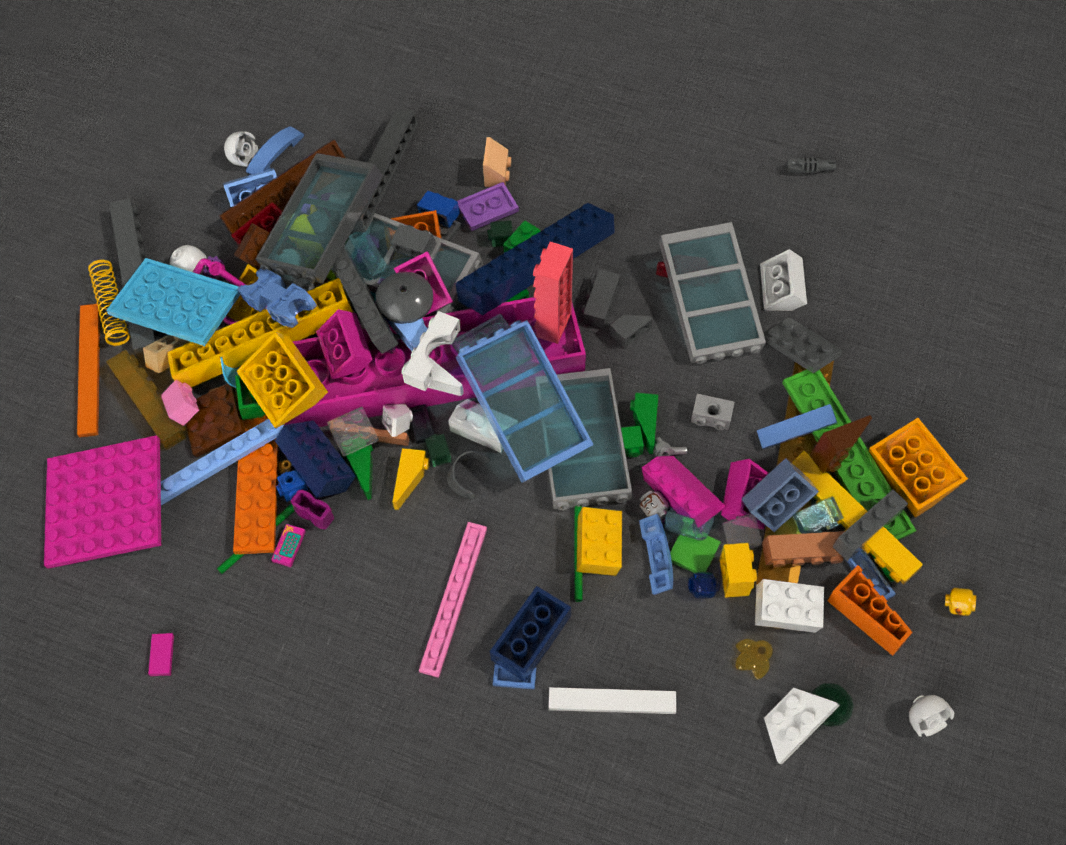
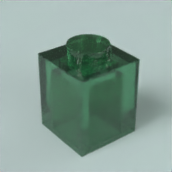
(499, 232)
(438, 450)

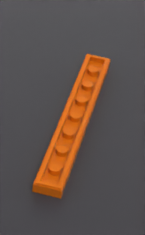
(88, 371)

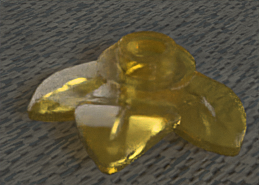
(751, 659)

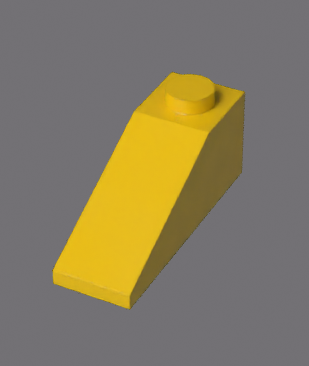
(410, 473)

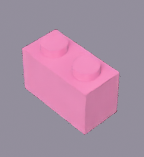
(180, 402)

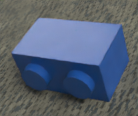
(446, 208)

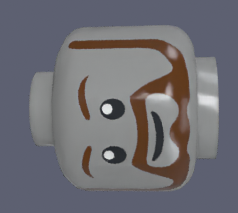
(654, 503)

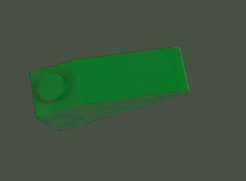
(645, 416)
(361, 465)

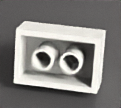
(789, 605)

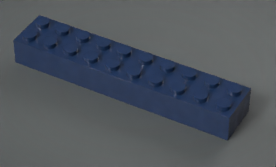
(514, 269)

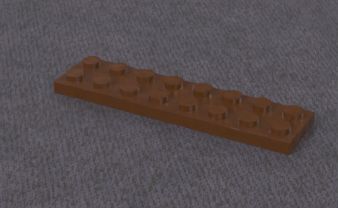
(277, 190)

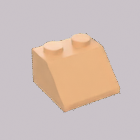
(495, 163)

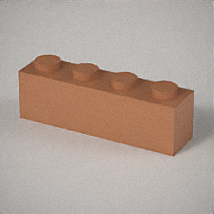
(801, 549)

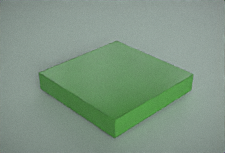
(694, 554)

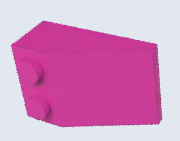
(426, 268)

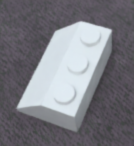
(783, 282)
(472, 423)

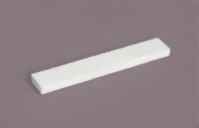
(612, 700)

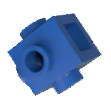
(289, 484)

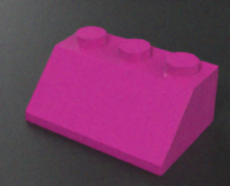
(344, 344)
(741, 479)

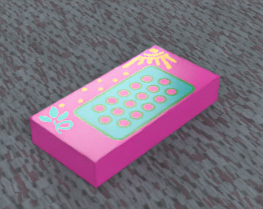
(288, 545)

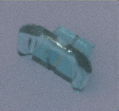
(686, 526)

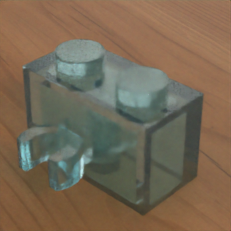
(818, 516)

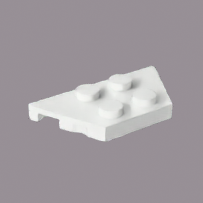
(796, 720)

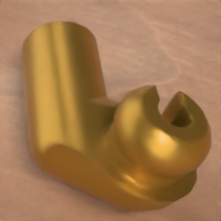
(284, 466)

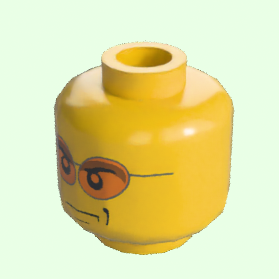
(961, 601)

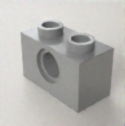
(706, 404)

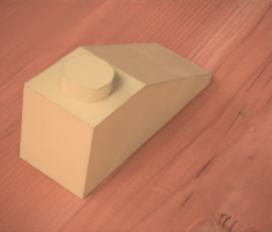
(156, 352)

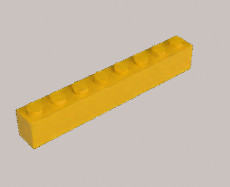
(883, 545)

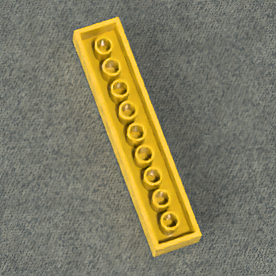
(240, 340)

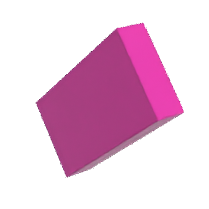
(161, 654)

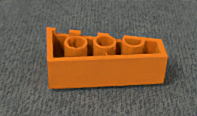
(869, 611)

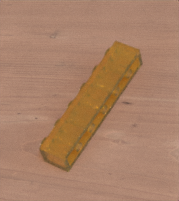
(146, 399)

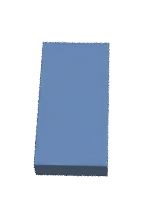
(506, 679)

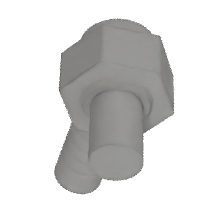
(664, 449)

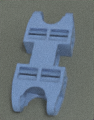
(281, 302)

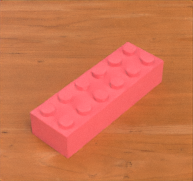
(553, 291)

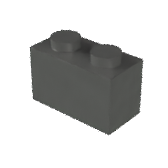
(412, 241)

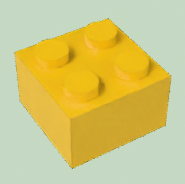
(737, 570)

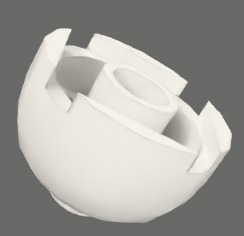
(240, 148)
(187, 257)
(929, 714)

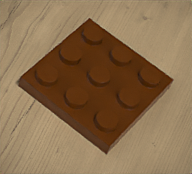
(216, 420)

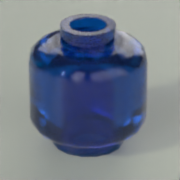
(703, 585)

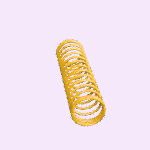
(104, 274)

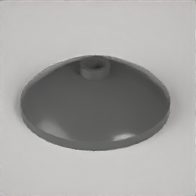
(407, 305)

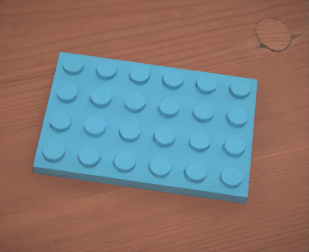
(174, 301)

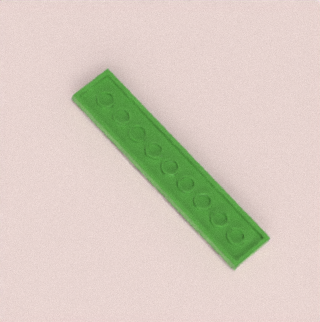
(858, 471)

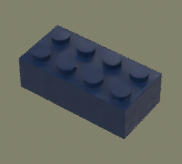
(315, 458)
(530, 633)

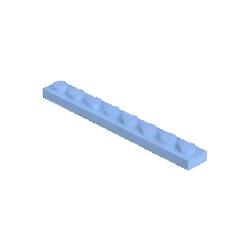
(218, 460)

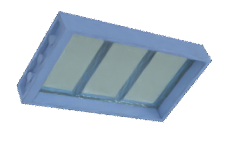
(523, 400)

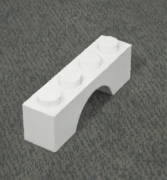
(441, 331)

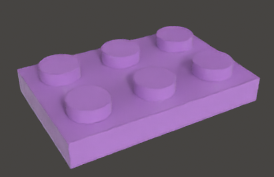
(487, 206)

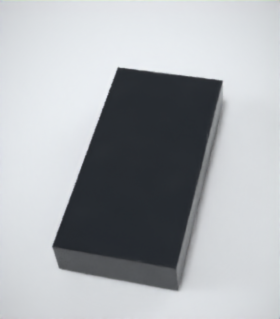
(421, 423)

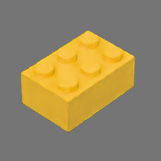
(599, 541)

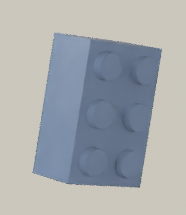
(779, 495)

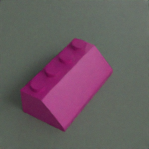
(681, 489)

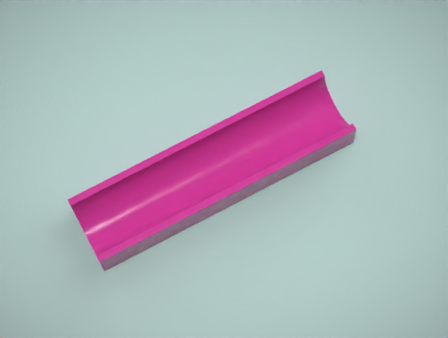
(383, 379)

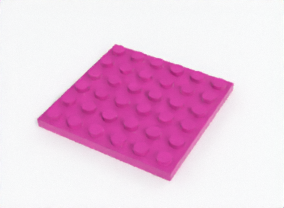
(103, 502)

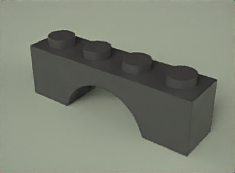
(869, 524)

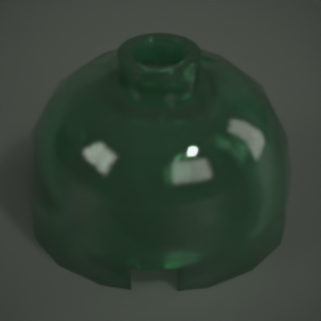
(839, 695)

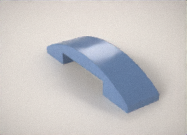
(273, 149)
(659, 554)

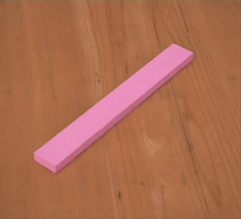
(453, 600)

